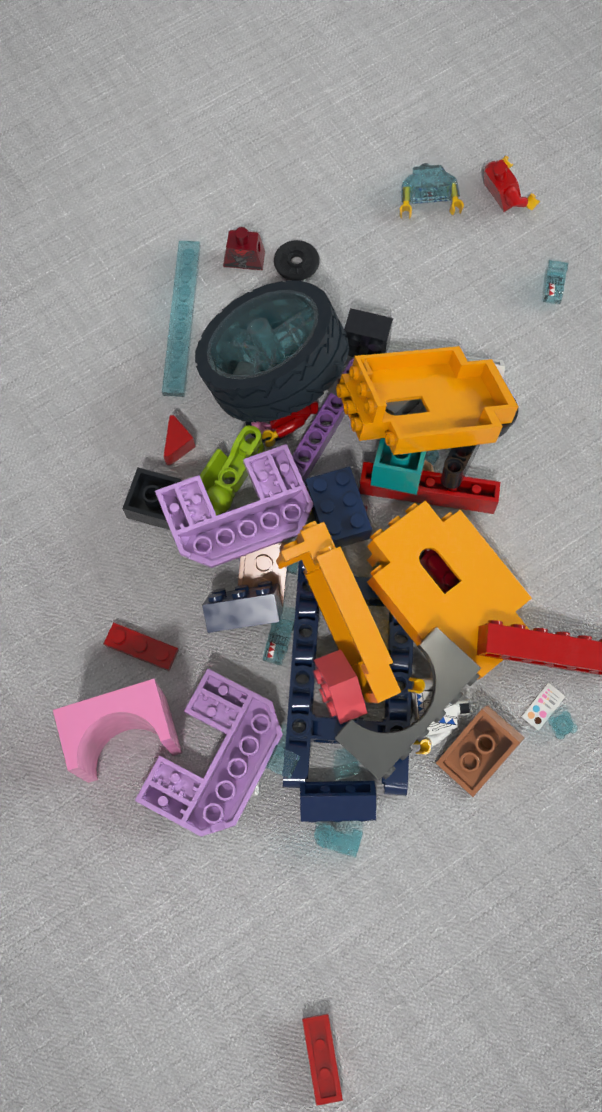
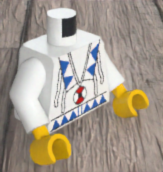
(421, 697)

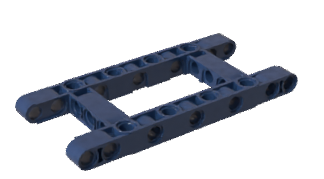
(301, 696)

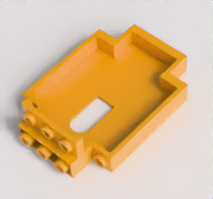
(461, 397)
(485, 586)
(343, 609)

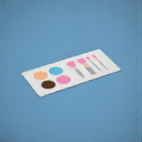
(543, 706)

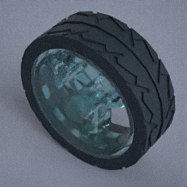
(288, 337)

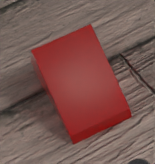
(177, 441)

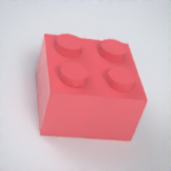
(339, 687)

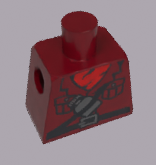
(244, 250)

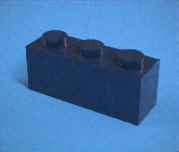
(338, 801)

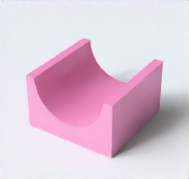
(93, 722)

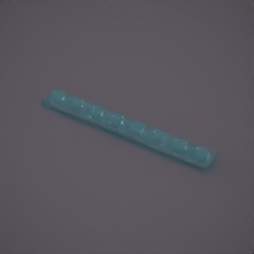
(181, 319)

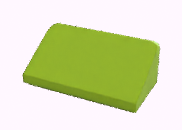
(212, 469)

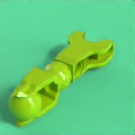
(222, 493)

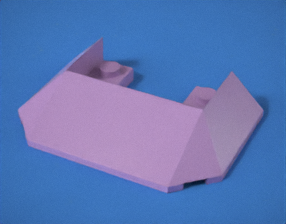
(222, 538)
(223, 793)

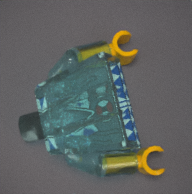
(429, 185)

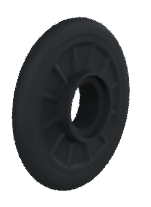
(300, 271)

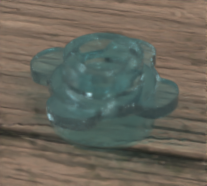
(560, 731)

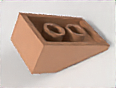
(480, 750)

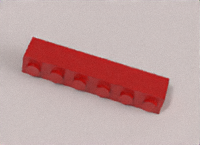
(471, 495)
(540, 647)

